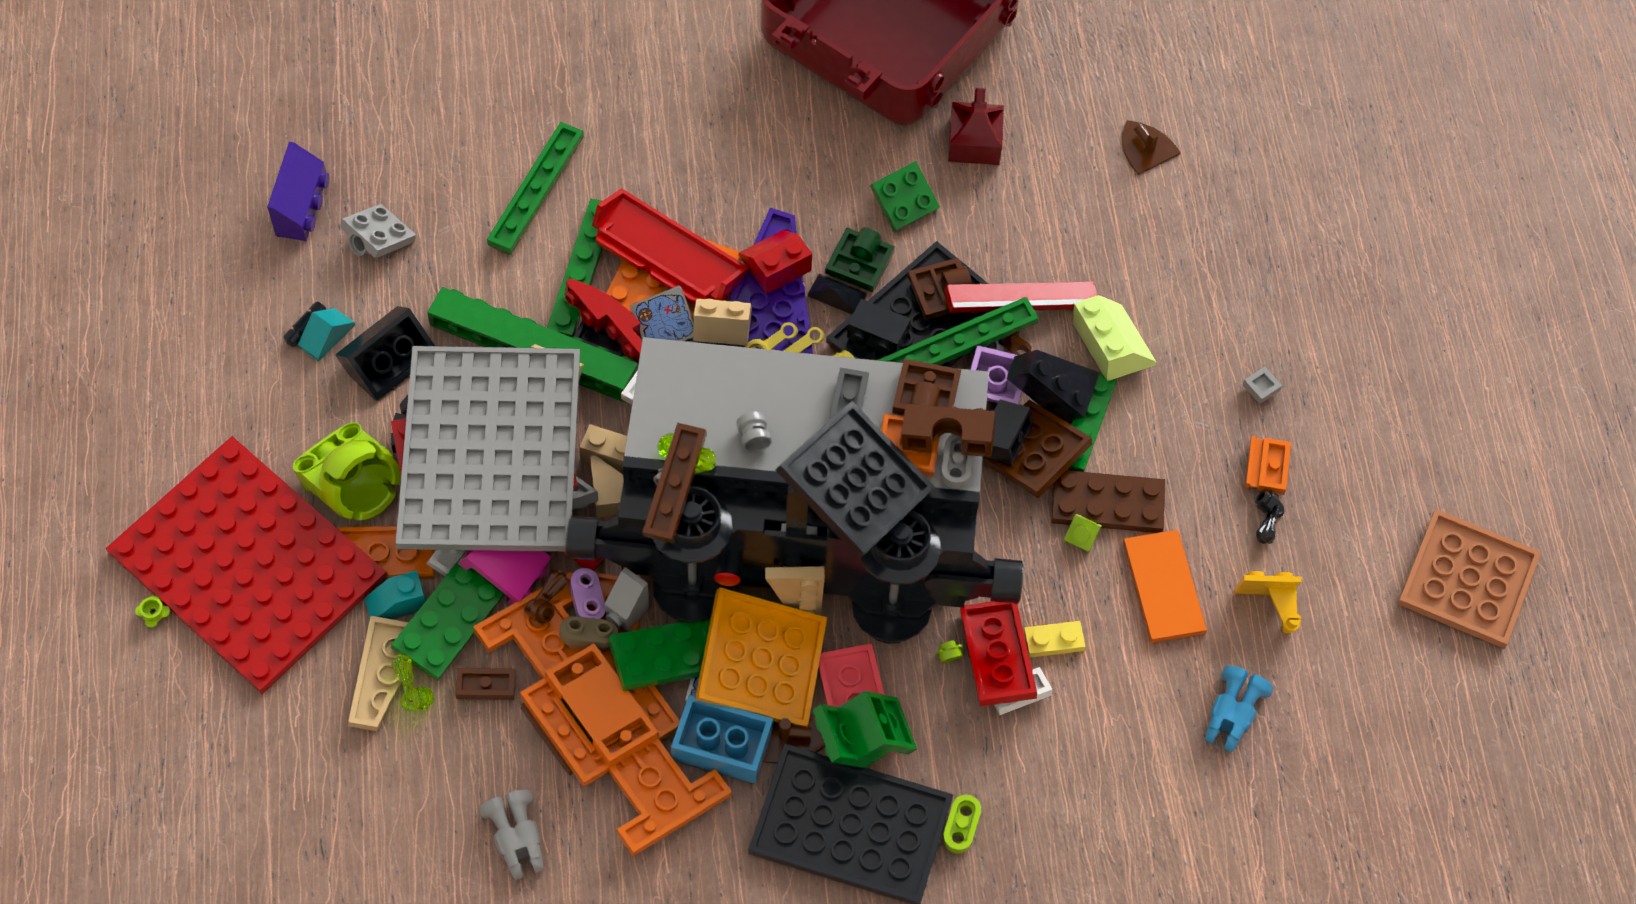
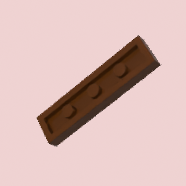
(674, 482)

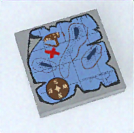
(665, 316)

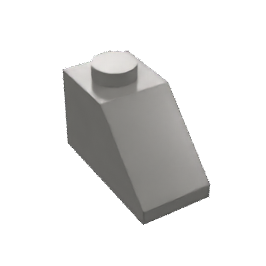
(627, 600)

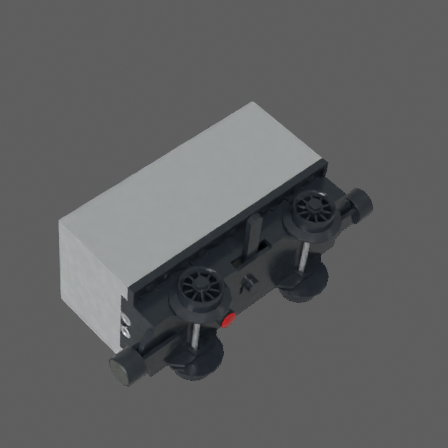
(752, 519)

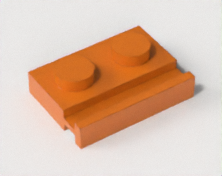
(1268, 465)

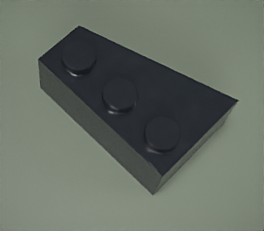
(1054, 383)

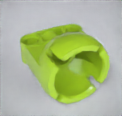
(350, 473)

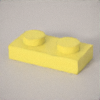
(1054, 639)

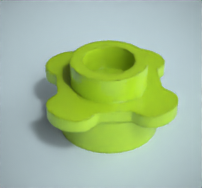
(149, 604)

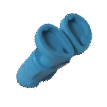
(1232, 715)

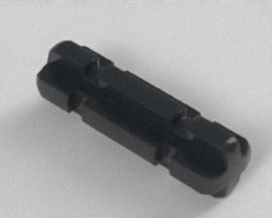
(293, 336)

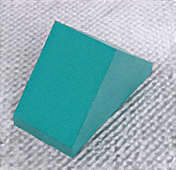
(324, 332)

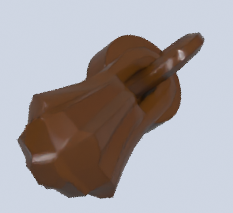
(542, 610)

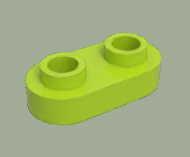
(962, 825)

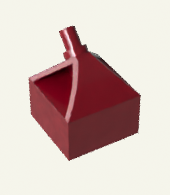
(976, 131)

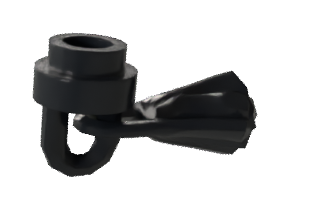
(1266, 503)

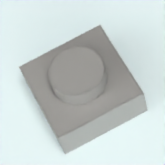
(1262, 385)

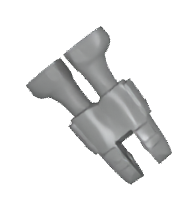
(517, 841)

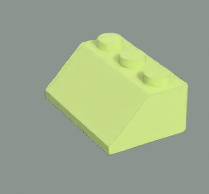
(1111, 337)

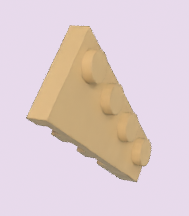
(798, 586)
(376, 677)

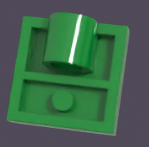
(904, 196)

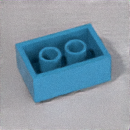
(722, 739)

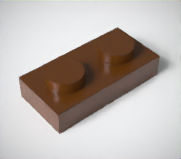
(486, 683)

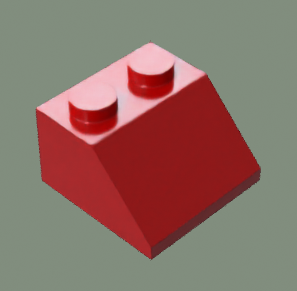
(777, 260)

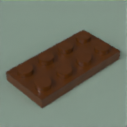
(1110, 500)

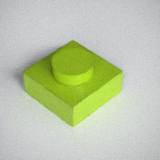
(1082, 532)

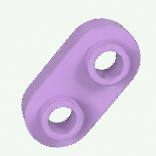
(587, 594)

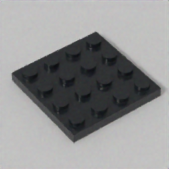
(855, 479)

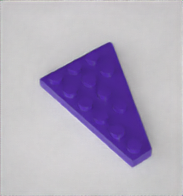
(781, 305)

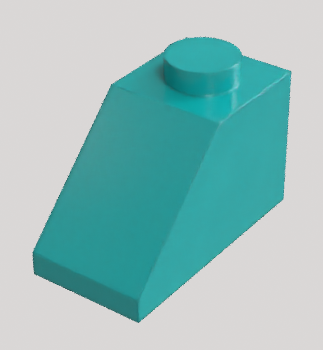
(396, 597)

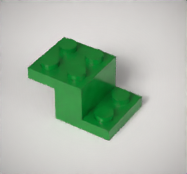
(864, 729)

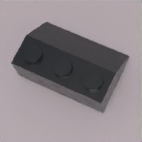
(384, 352)

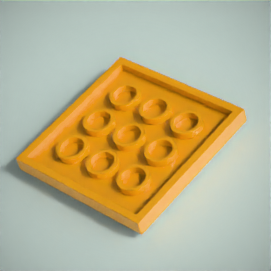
(761, 657)

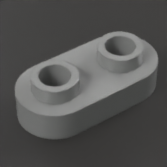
(955, 463)

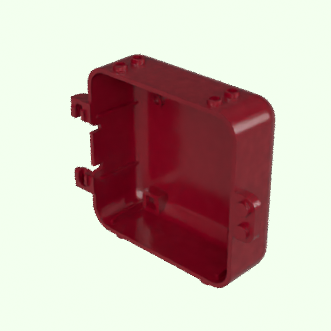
(887, 51)

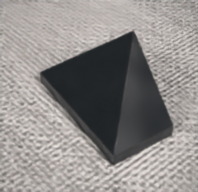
(836, 294)

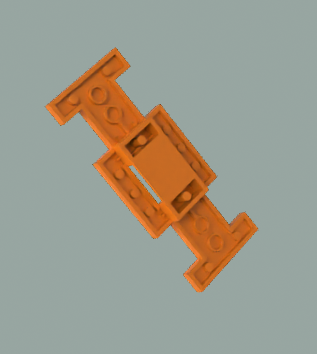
(621, 723)

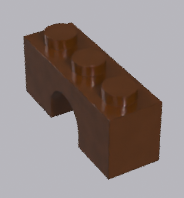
(925, 423)

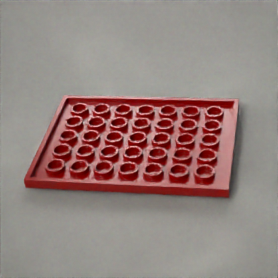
(247, 564)

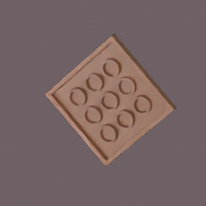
(1469, 578)

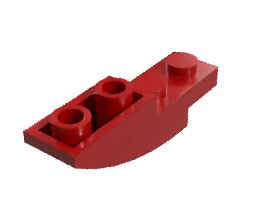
(602, 312)

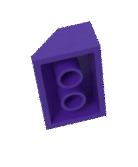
(297, 193)

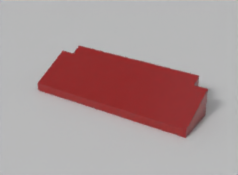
(665, 248)

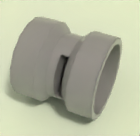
(752, 427)

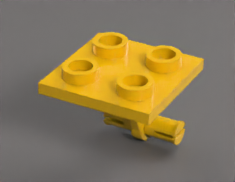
(1282, 592)

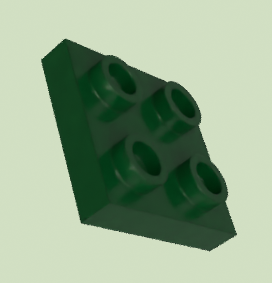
(860, 258)

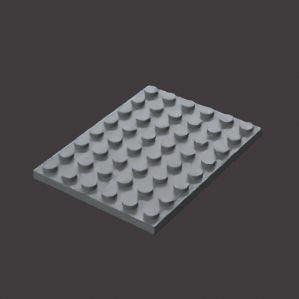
(489, 449)

